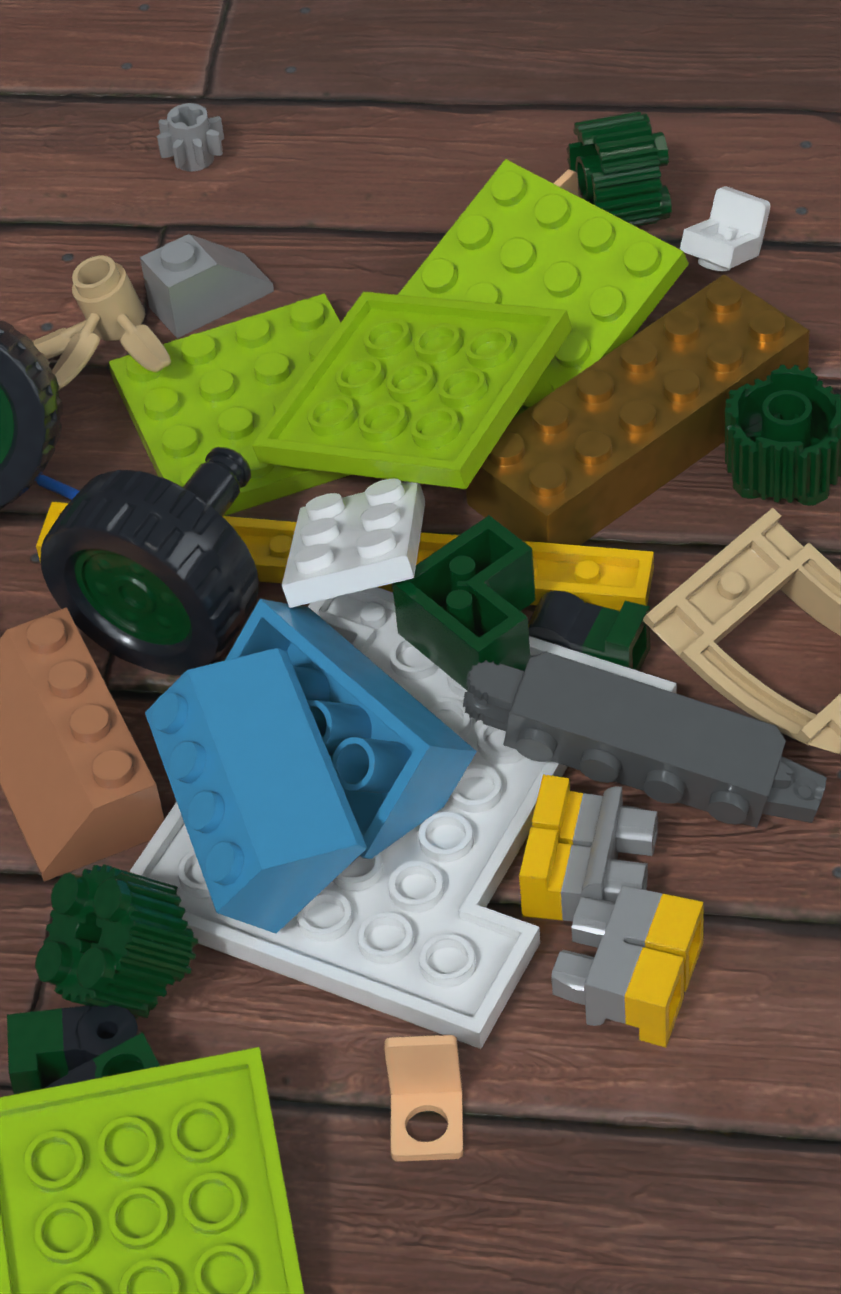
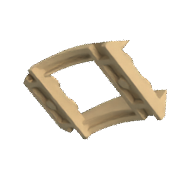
(728, 592)

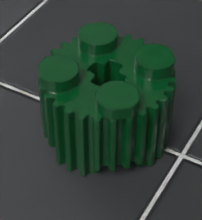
(620, 167)
(784, 437)
(115, 940)

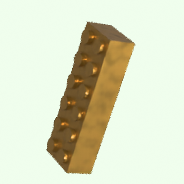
(633, 417)

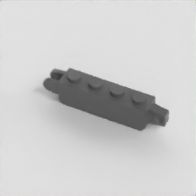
(644, 739)

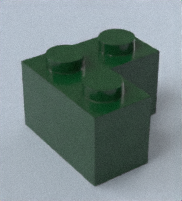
(470, 601)

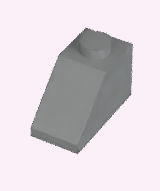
(199, 282)

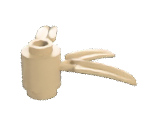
(110, 314)

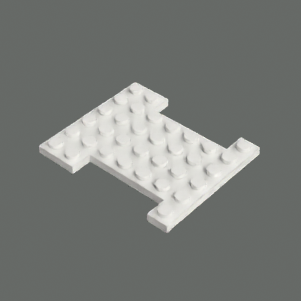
(414, 919)

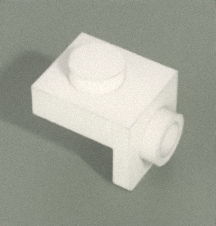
(731, 233)

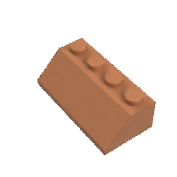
(68, 752)

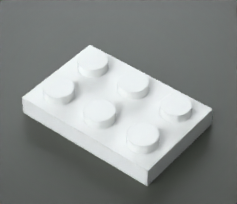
(354, 542)

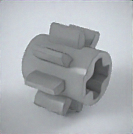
(190, 137)

